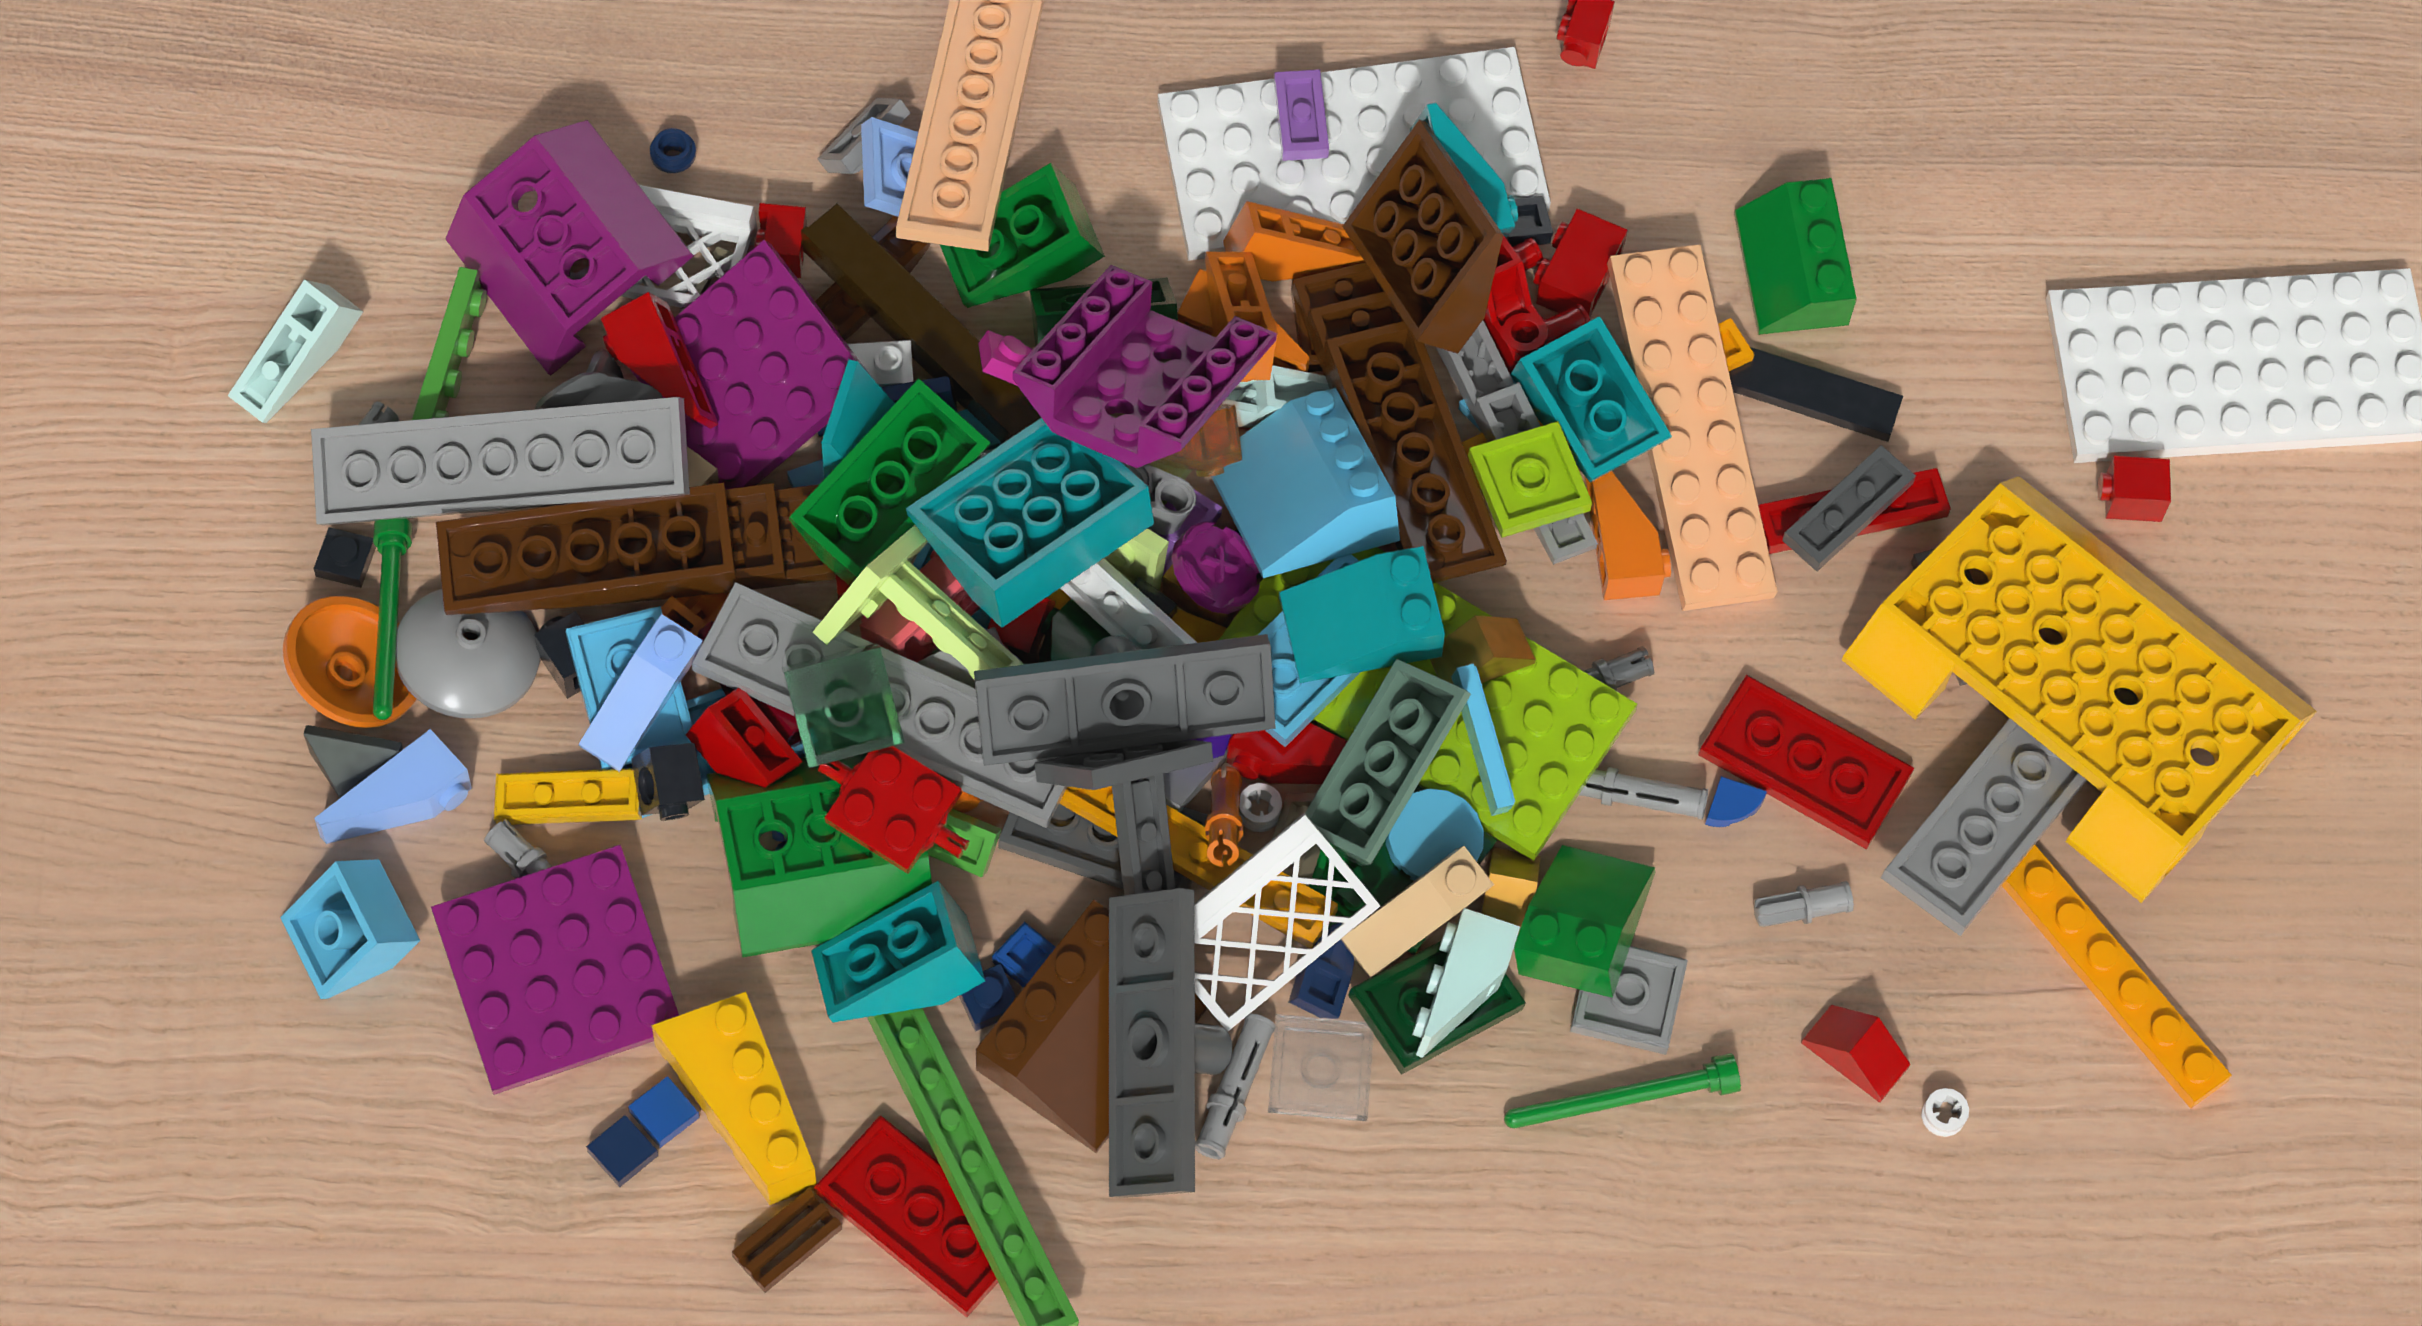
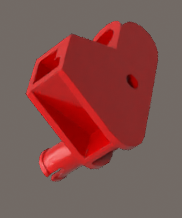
(1510, 314)

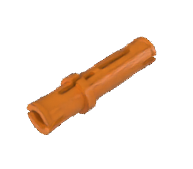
(1224, 824)

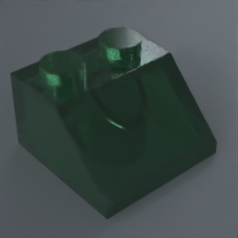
(843, 705)

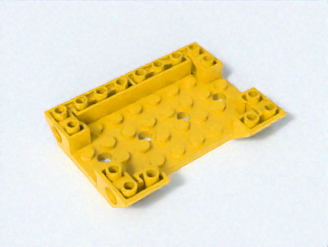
(2115, 635)

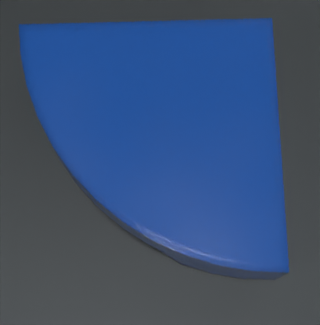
(1734, 803)

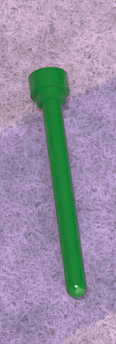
(392, 540)
(1717, 1075)

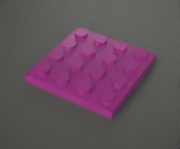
(764, 365)
(555, 968)

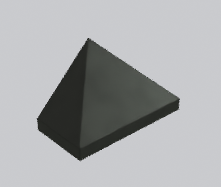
(348, 756)

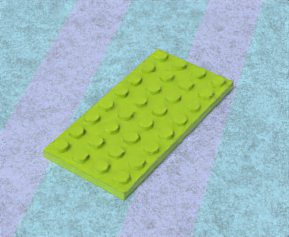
(1546, 717)

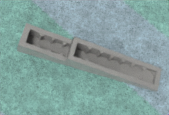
(1503, 411)

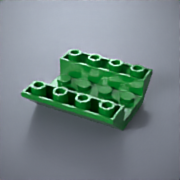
(817, 880)

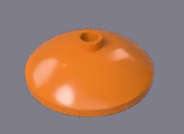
(339, 639)

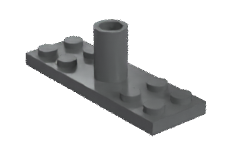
(1124, 698)
(1155, 1044)

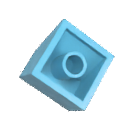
(349, 926)

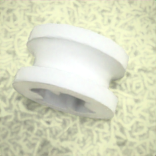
(1256, 792)
(1936, 1100)

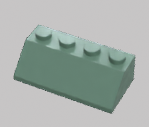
(1384, 760)

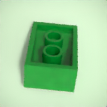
(1035, 241)
(1583, 920)

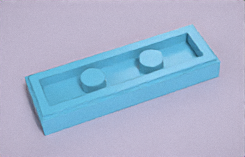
(1484, 741)

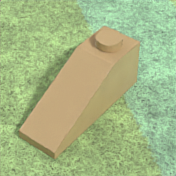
(1417, 911)

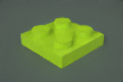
(1529, 479)

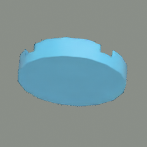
(1431, 829)

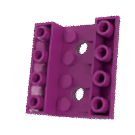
(582, 211)
(1107, 363)

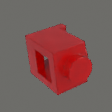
(1584, 31)
(782, 228)

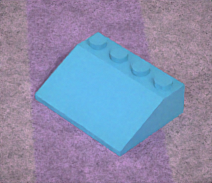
(1307, 487)

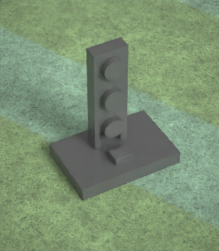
(1137, 805)

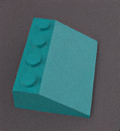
(1031, 518)

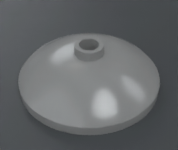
(462, 674)

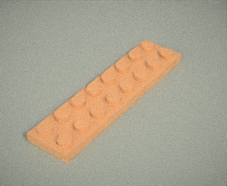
(969, 122)
(1704, 467)

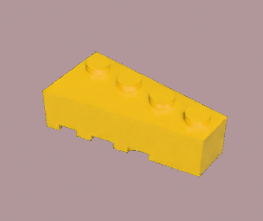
(736, 1084)

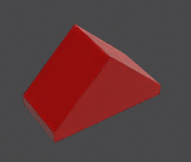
(1858, 1049)

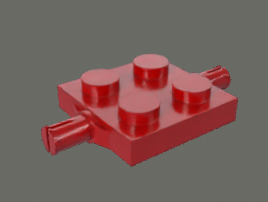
(894, 806)

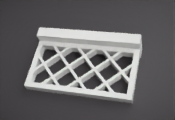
(697, 217)
(1248, 880)

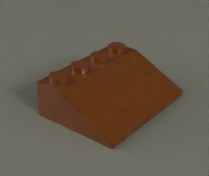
(1428, 242)
(1055, 1035)

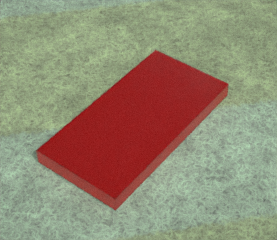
(1806, 761)
(911, 1212)

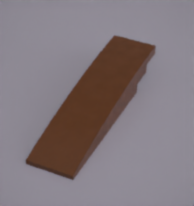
(1402, 417)
(626, 550)

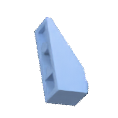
(641, 692)
(401, 792)

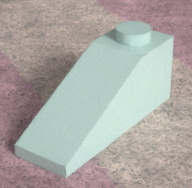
(295, 348)

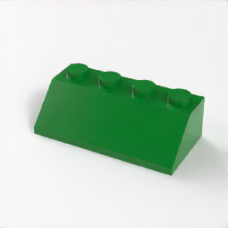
(898, 462)

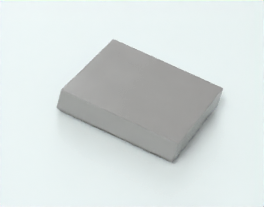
(1642, 1004)

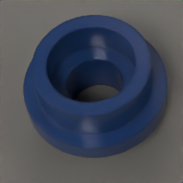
(670, 140)

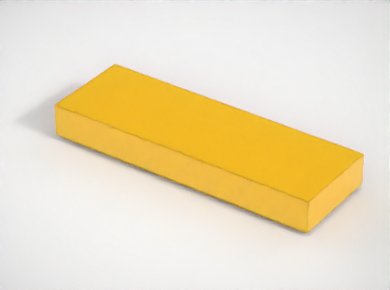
(566, 796)

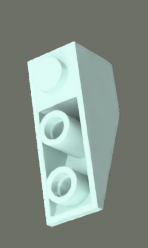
(1472, 972)

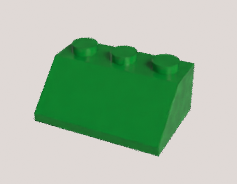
(1796, 258)

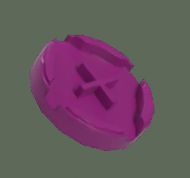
(1215, 568)

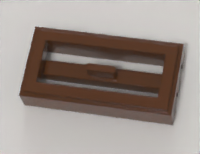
(775, 1225)

